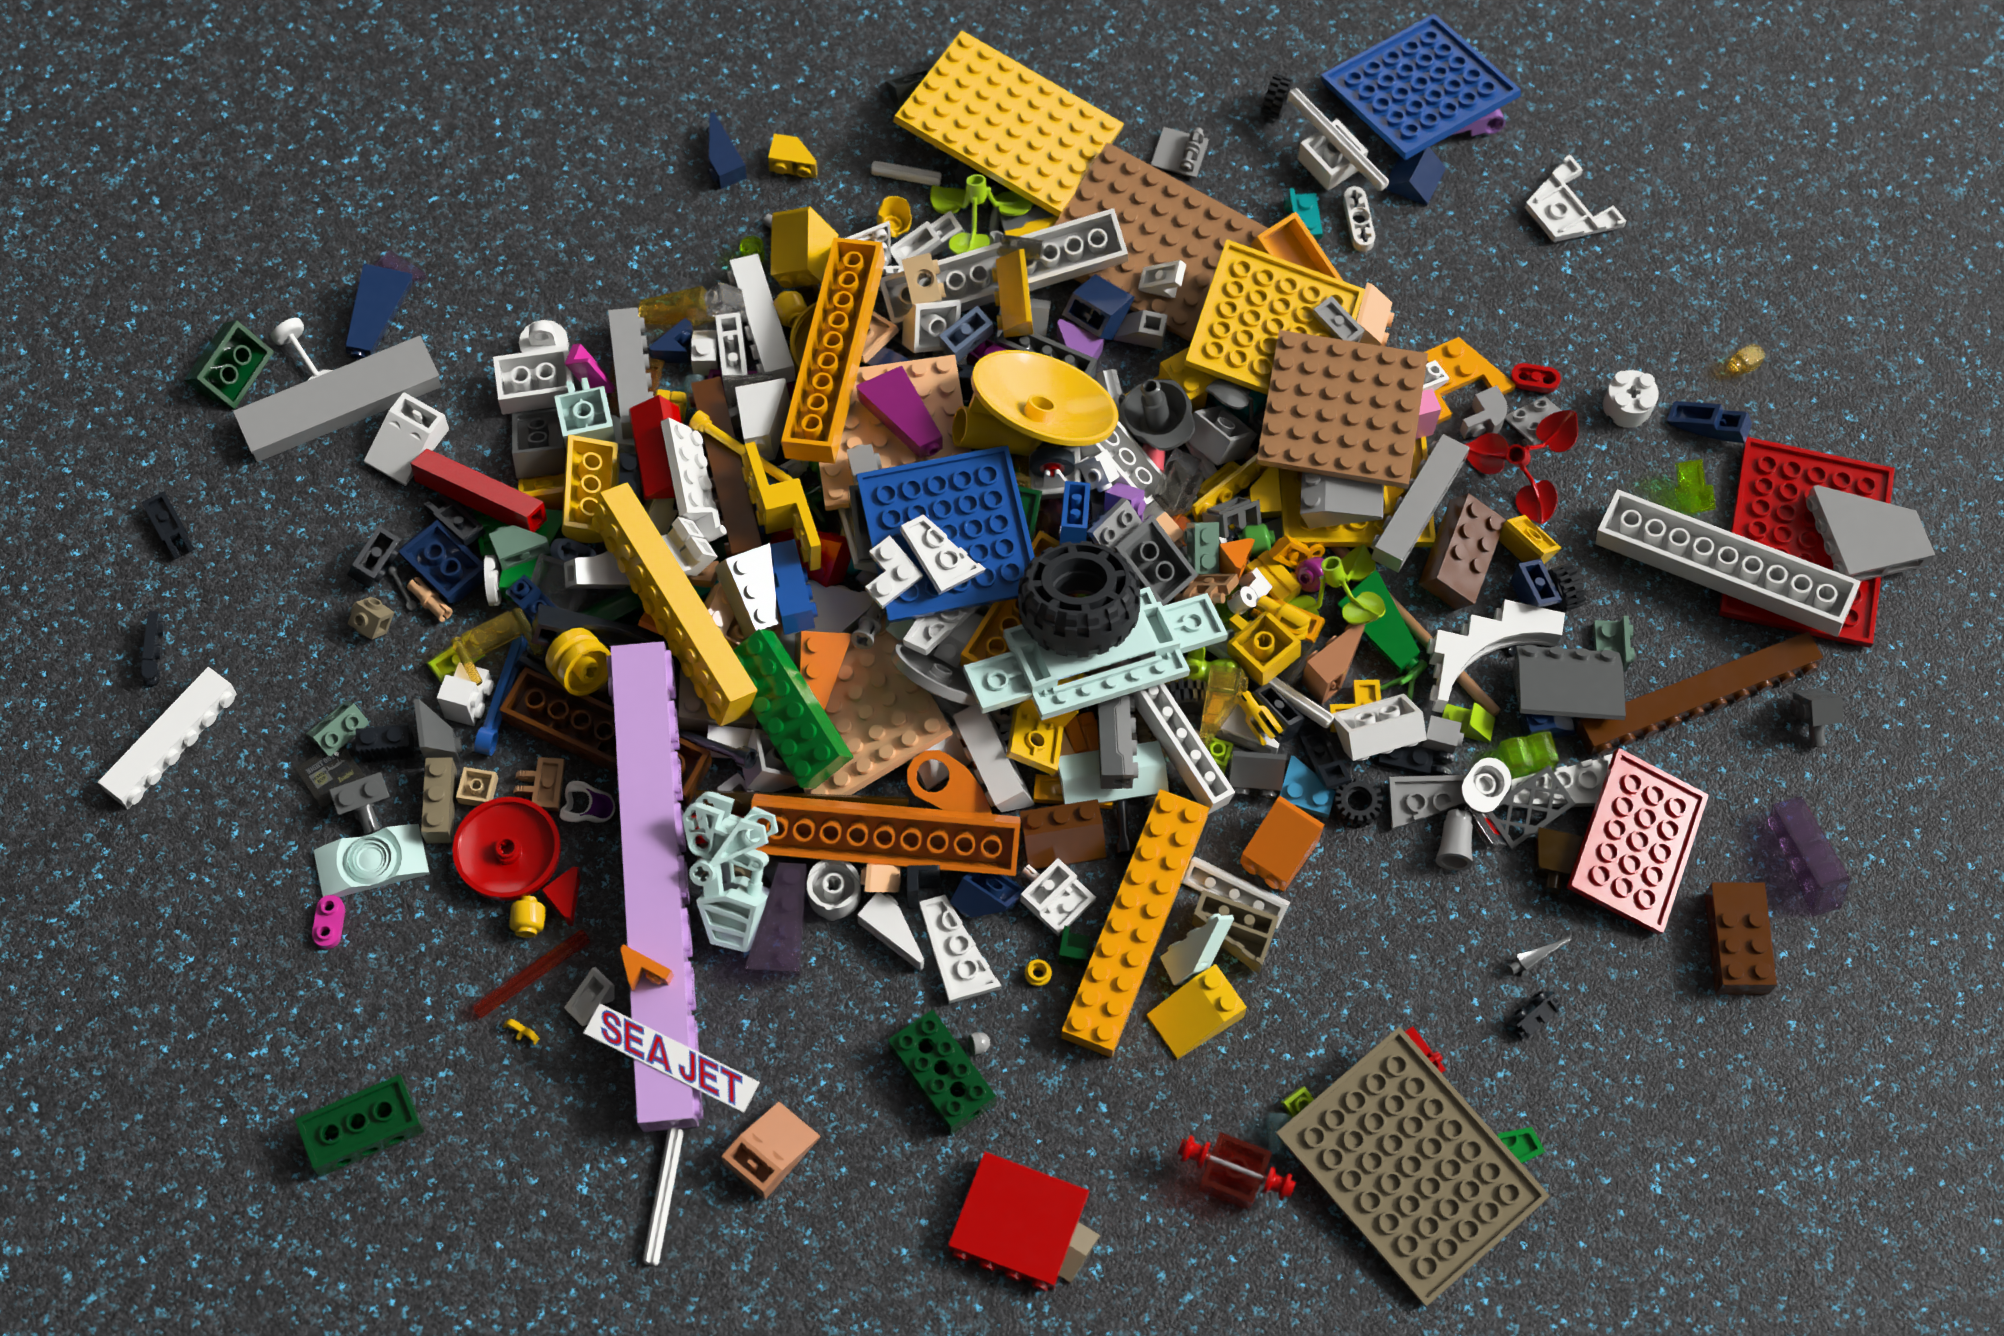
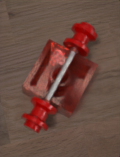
(1235, 1170)

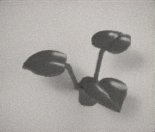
(1237, 397)

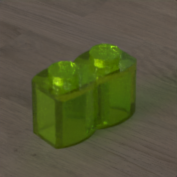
(1528, 754)

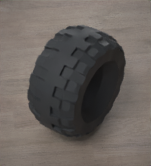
(1084, 623)

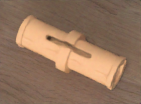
(429, 599)

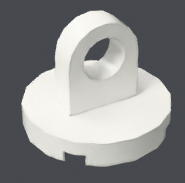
(542, 336)

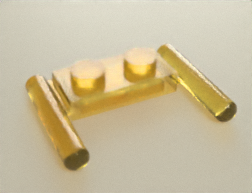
(490, 636)

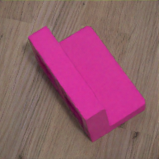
(584, 366)

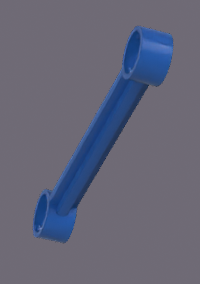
(488, 734)

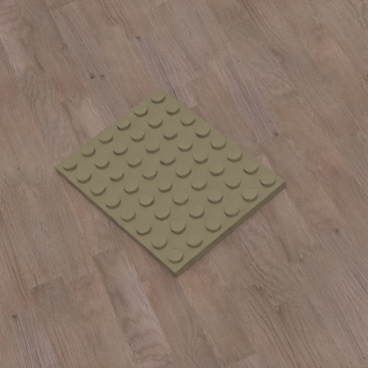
(1412, 1166)

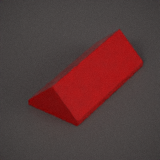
(651, 447)

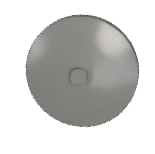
(933, 674)

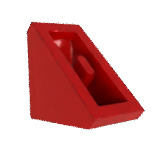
(564, 893)

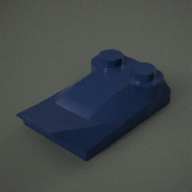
(444, 562)

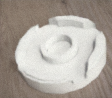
(492, 578)

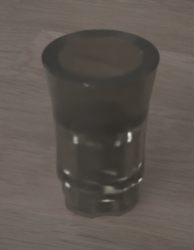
(733, 381)

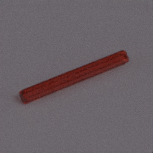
(530, 974)

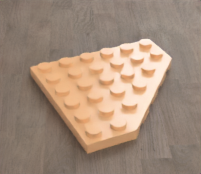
(878, 716)

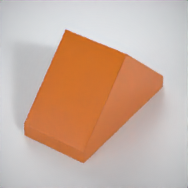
(1235, 556)

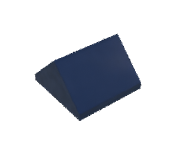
(1416, 176)

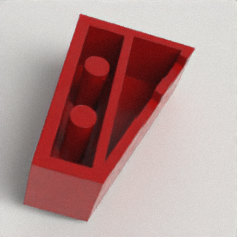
(834, 556)

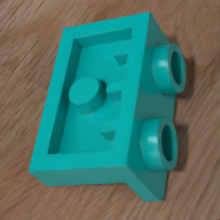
(1307, 209)

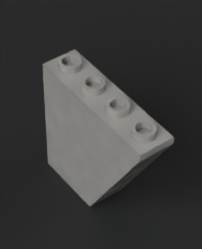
(1868, 535)

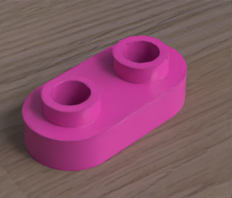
(328, 920)

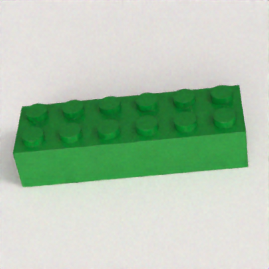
(791, 711)

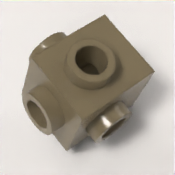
(370, 617)

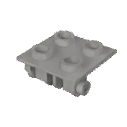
(1180, 151)
(1528, 417)

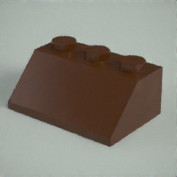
(1063, 832)

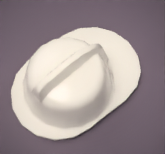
(1486, 784)

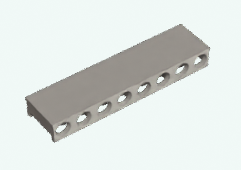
(337, 398)

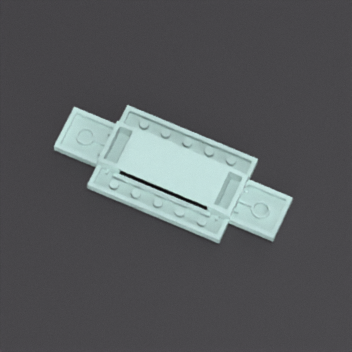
(1034, 672)

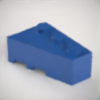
(791, 589)

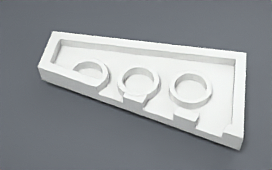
(933, 629)

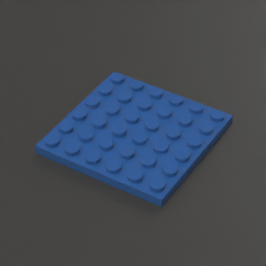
(1420, 86)
(974, 504)

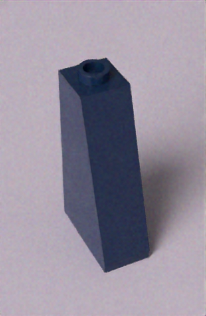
(376, 304)

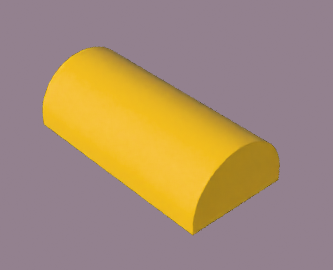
(588, 471)

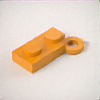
(1293, 552)

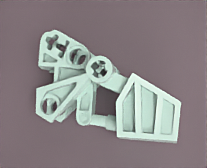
(729, 904)

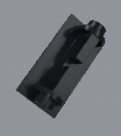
(1540, 1006)

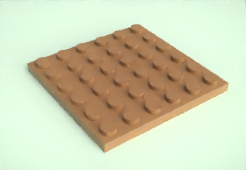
(1342, 409)

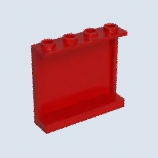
(1018, 1221)

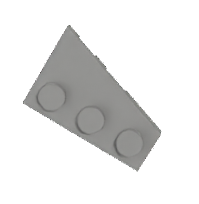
(1422, 796)

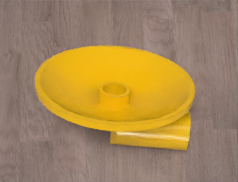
(1031, 400)

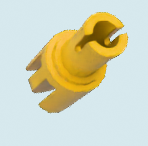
(1291, 617)
(1257, 716)

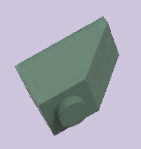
(517, 545)

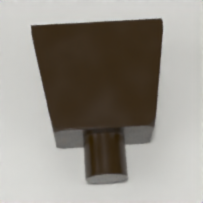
(1555, 857)

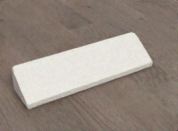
(1205, 876)

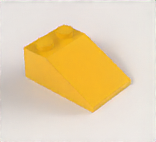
(1197, 1012)

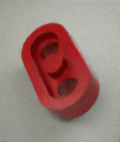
(1534, 377)

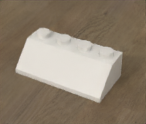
(989, 752)

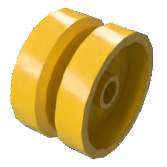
(578, 661)

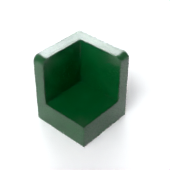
(1073, 949)

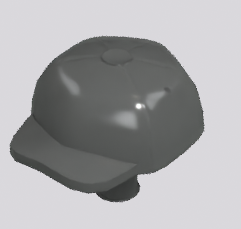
(1158, 414)

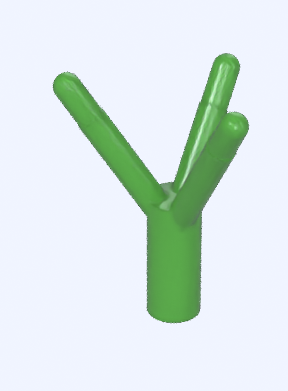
(1409, 677)

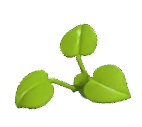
(953, 199)
(1355, 566)

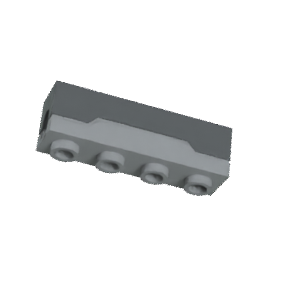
(1116, 743)

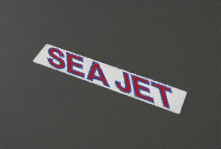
(671, 1057)

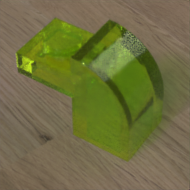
(1692, 490)

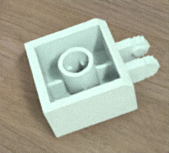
(585, 413)

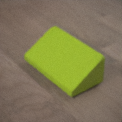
(446, 663)

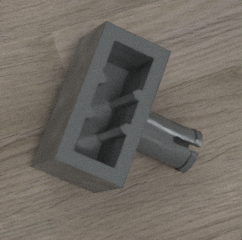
(1817, 709)
(360, 797)

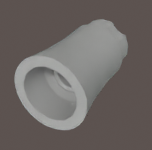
(1456, 841)

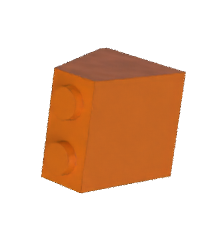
(1281, 844)

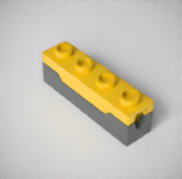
(1032, 221)

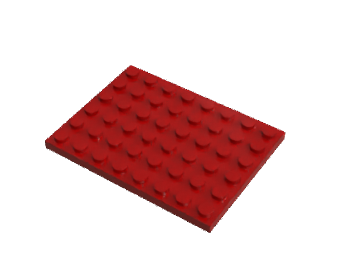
(1775, 513)

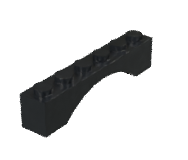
(553, 621)

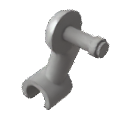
(994, 226)

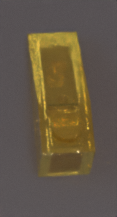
(676, 306)
(1222, 697)

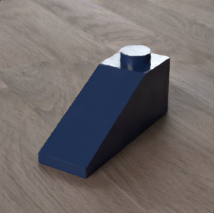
(724, 160)

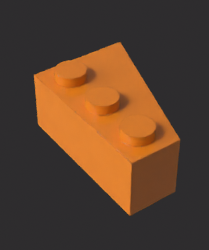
(819, 660)

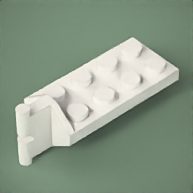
(691, 478)

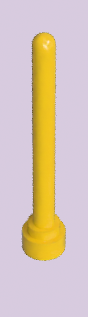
(702, 423)

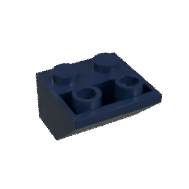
(1099, 307)

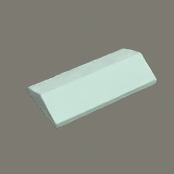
(1081, 776)

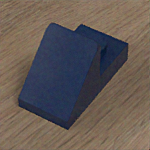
(670, 344)

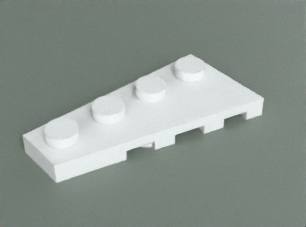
(1580, 780)
(958, 959)

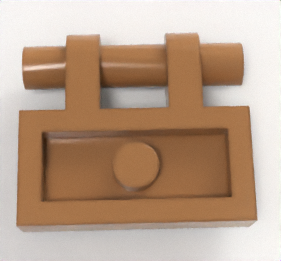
(1214, 584)

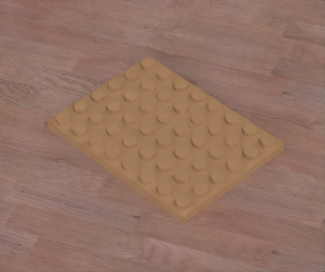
(1159, 224)

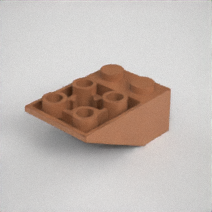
(1328, 668)
(770, 1149)

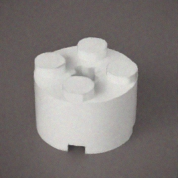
(1630, 398)
(839, 876)

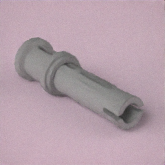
(868, 627)

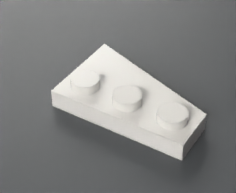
(940, 558)

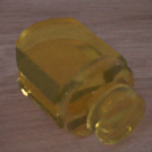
(1746, 359)

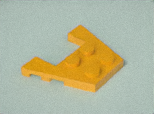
(1464, 367)

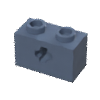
(966, 334)

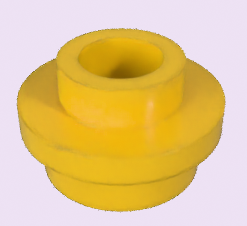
(1038, 965)

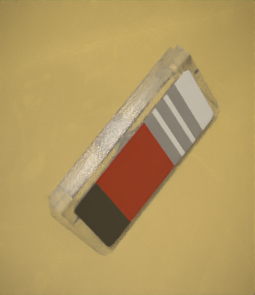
(1486, 831)

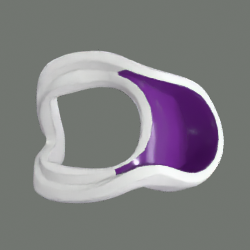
(600, 806)

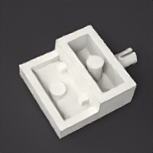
(1056, 896)

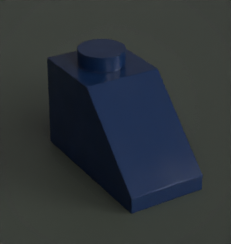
(1534, 584)
(1558, 725)

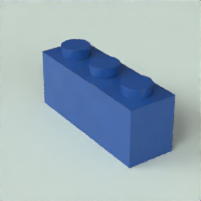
(1075, 512)

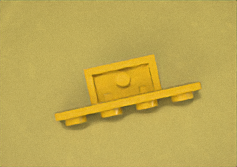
(1226, 484)

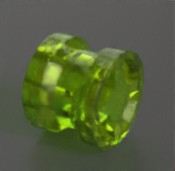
(750, 244)

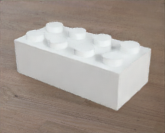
(1130, 461)

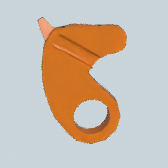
(962, 790)

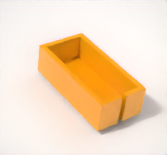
(1294, 243)

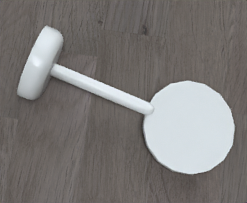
(287, 333)

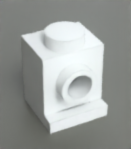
(1098, 470)

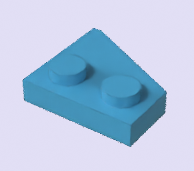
(1305, 790)

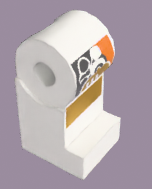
(1252, 588)

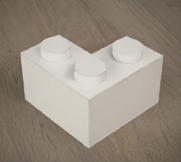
(463, 699)

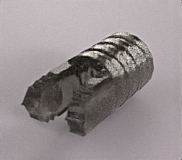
(1032, 247)

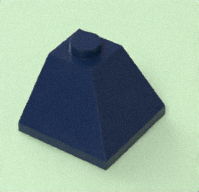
(985, 894)

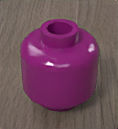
(1309, 573)

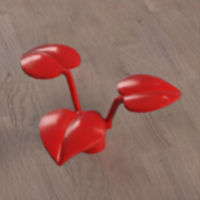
(1491, 449)

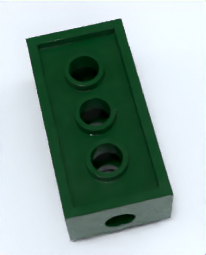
(947, 1055)
(350, 1111)

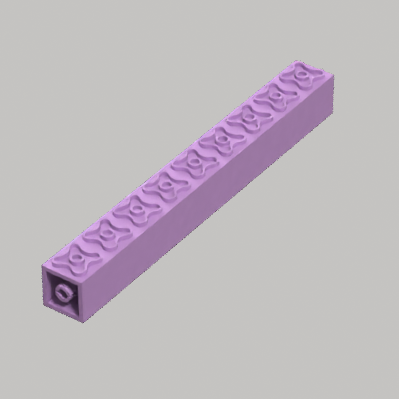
(654, 869)

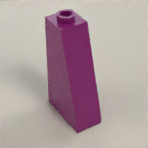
(901, 410)

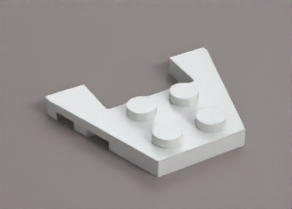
(1562, 212)

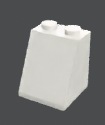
(764, 414)

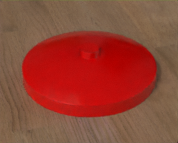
(506, 848)

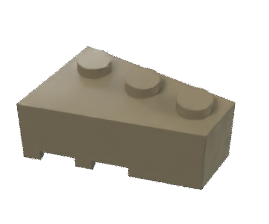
(1249, 932)

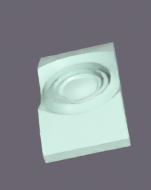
(371, 860)

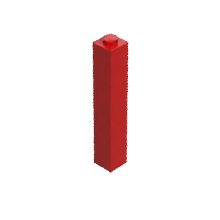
(478, 491)

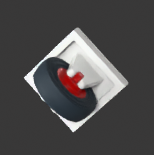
(1051, 468)

